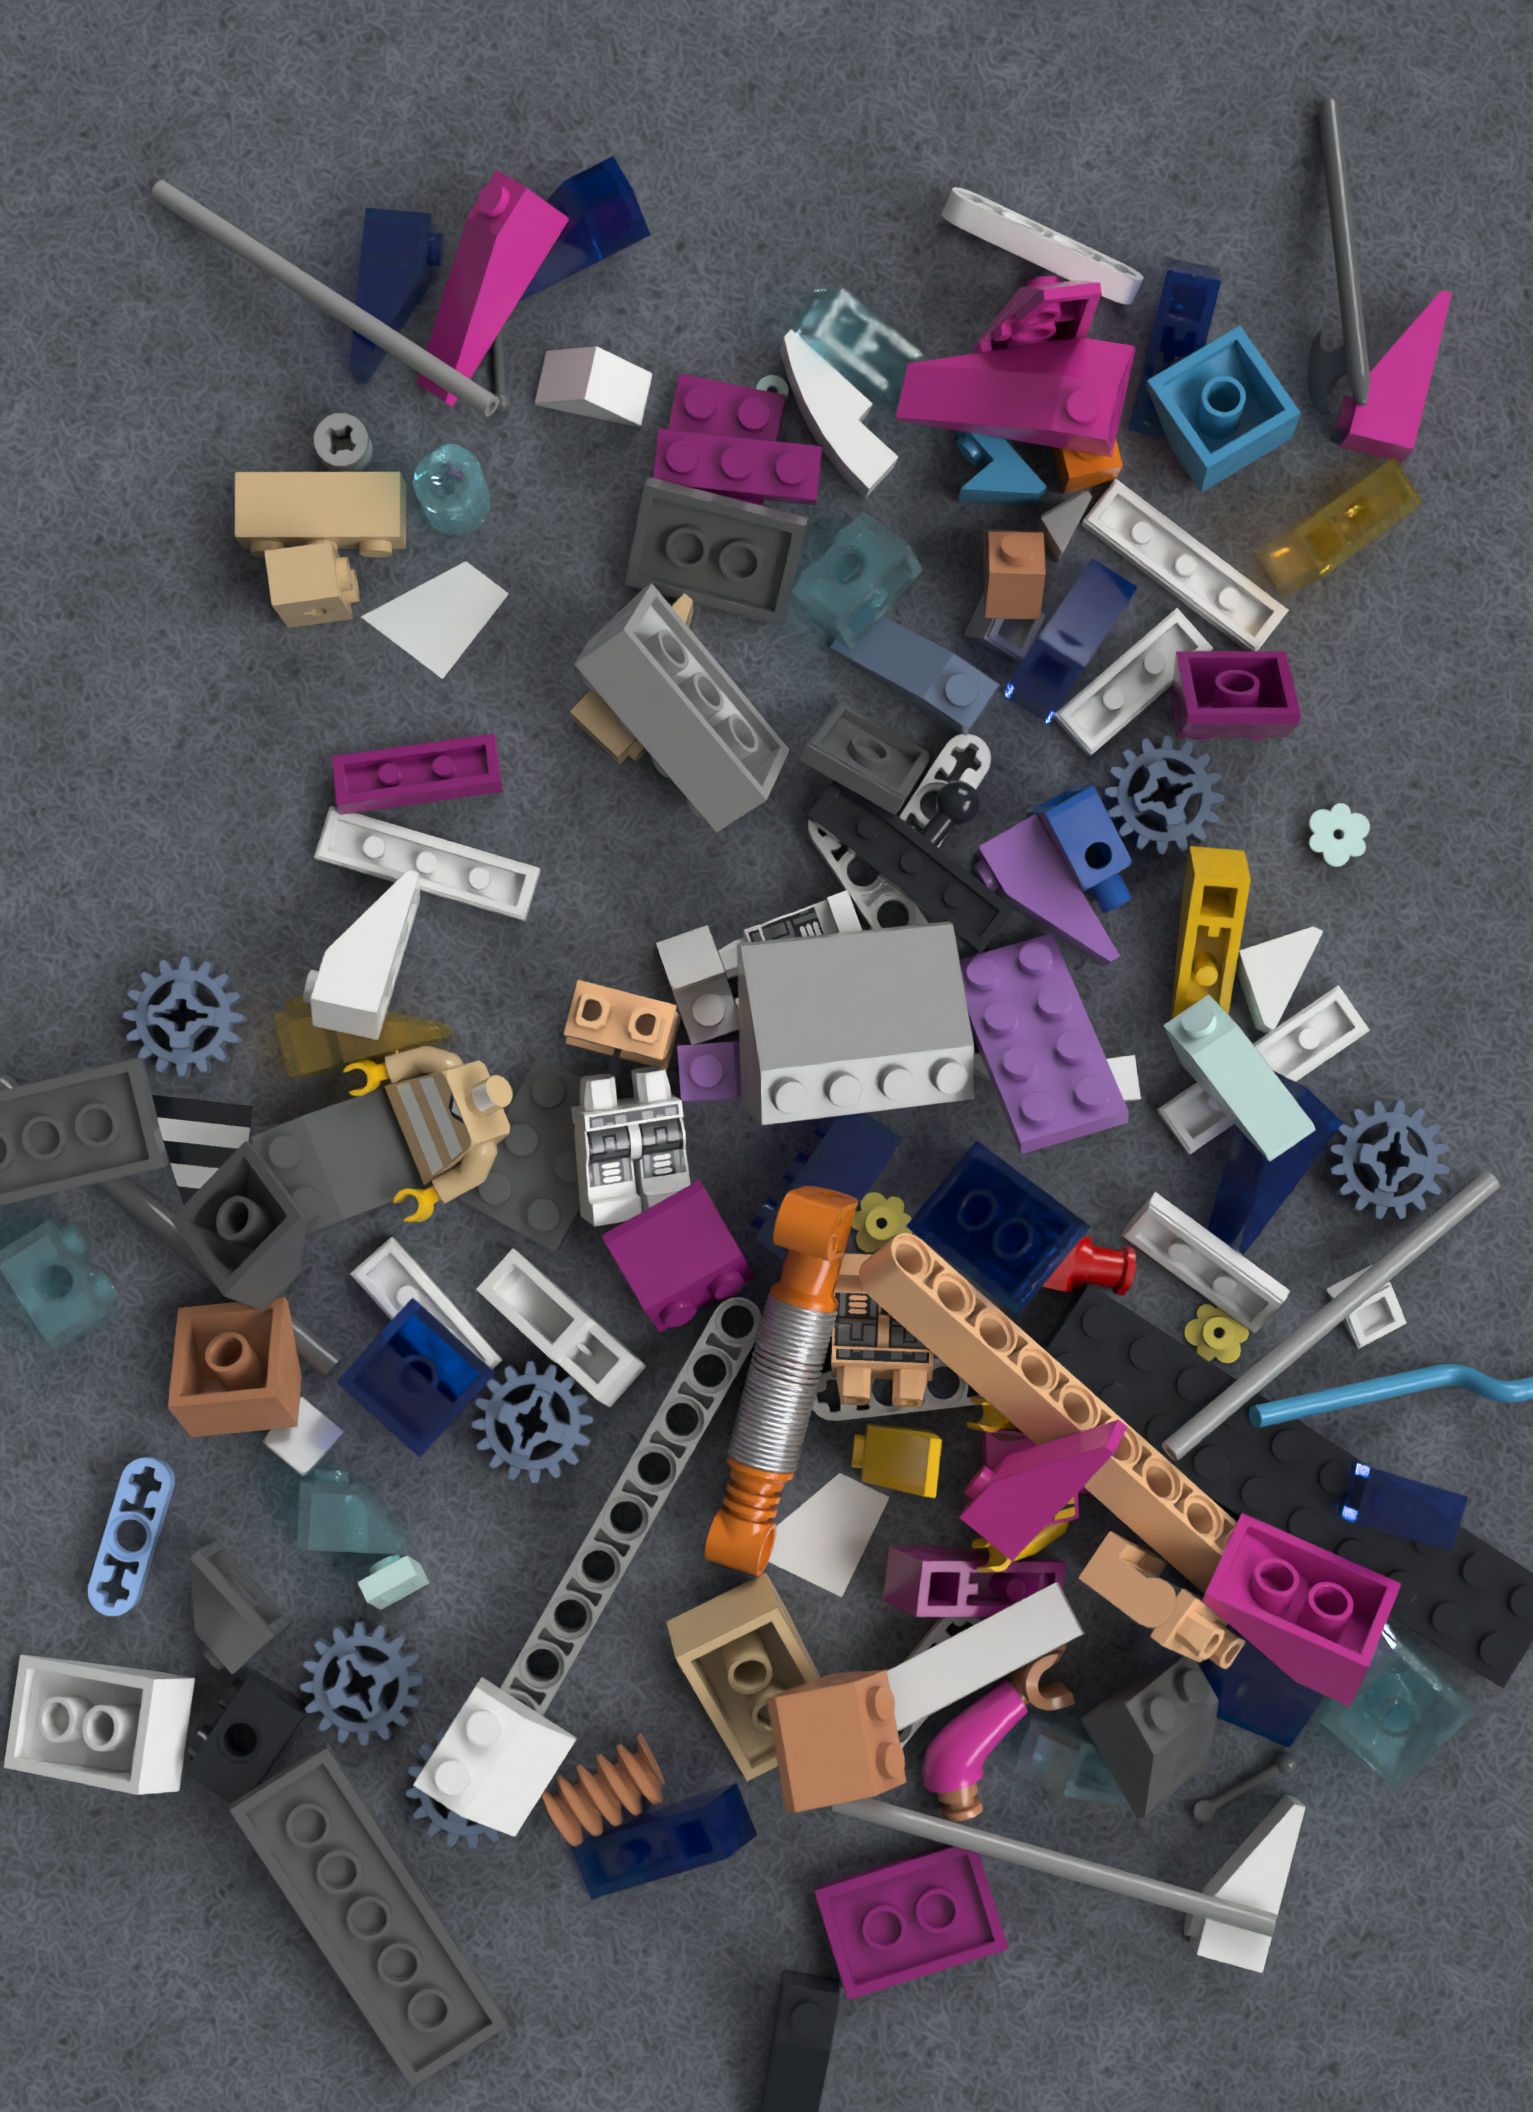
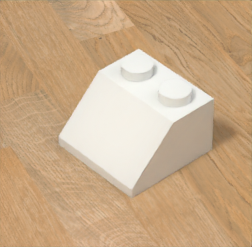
(495, 1760)

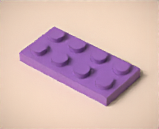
(1039, 1045)

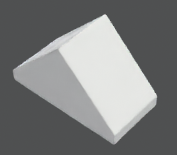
(594, 385)
(1272, 973)

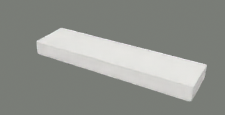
(1184, 567)
(442, 865)
(1289, 1050)
(982, 1654)

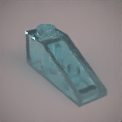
(857, 344)

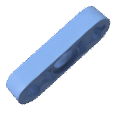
(132, 1579)

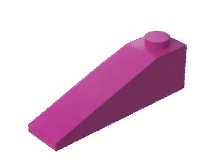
(493, 265)
(1042, 314)
(1036, 393)

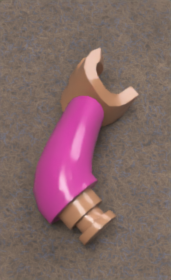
(959, 1750)

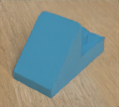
(1005, 475)

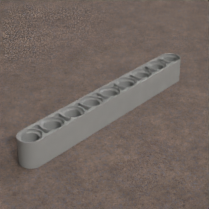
(650, 1496)

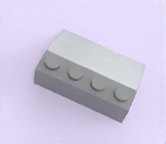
(853, 1023)

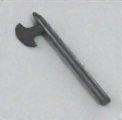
(1352, 357)

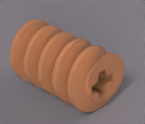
(605, 1792)

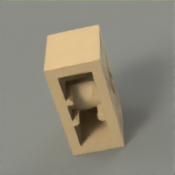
(311, 584)

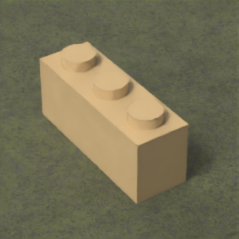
(319, 507)

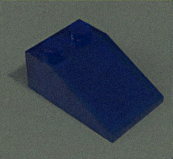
(997, 1227)

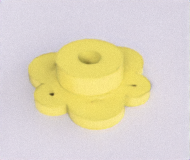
(873, 1207)
(1201, 1334)

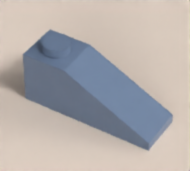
(922, 674)

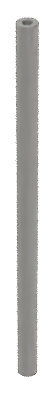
(326, 298)
(1330, 1316)
(1060, 1864)

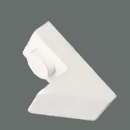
(699, 985)

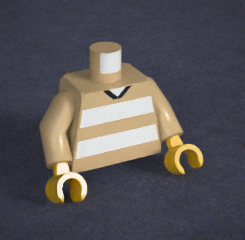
(447, 1116)

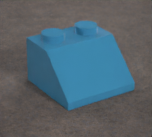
(1222, 408)

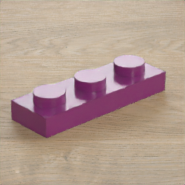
(739, 466)
(417, 774)

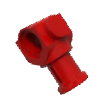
(1095, 1266)

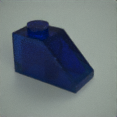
(1404, 1507)

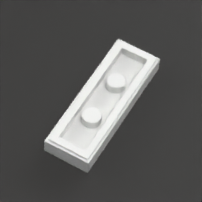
(1129, 684)
(1205, 1262)
(395, 1278)

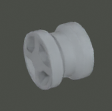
(352, 453)

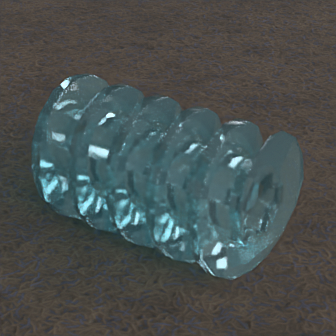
(449, 469)

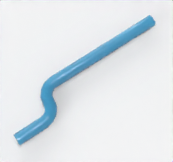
(1389, 1387)

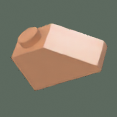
(1013, 573)

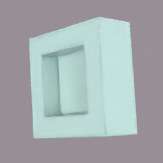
(392, 1580)

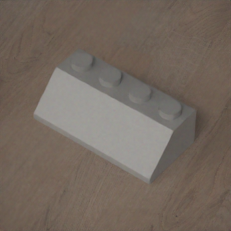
(683, 709)

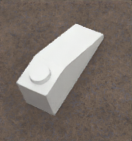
(363, 964)
(1254, 1879)

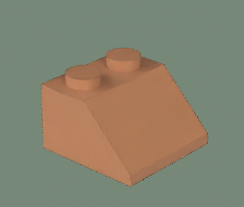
(235, 1369)
(836, 1740)

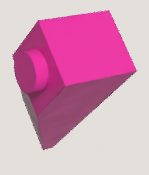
(1396, 390)
(1034, 1485)

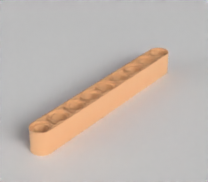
(1045, 1401)

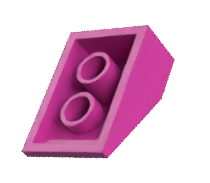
(1302, 1606)

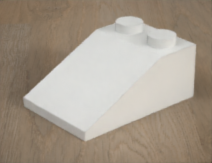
(99, 1724)

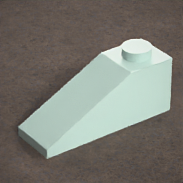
(1237, 1077)

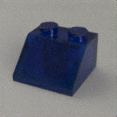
(416, 1378)
(1260, 1695)

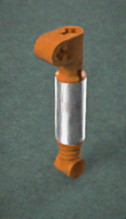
(781, 1379)

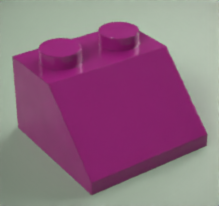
(1233, 695)
(679, 1257)

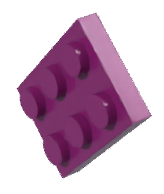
(726, 411)
(910, 1918)

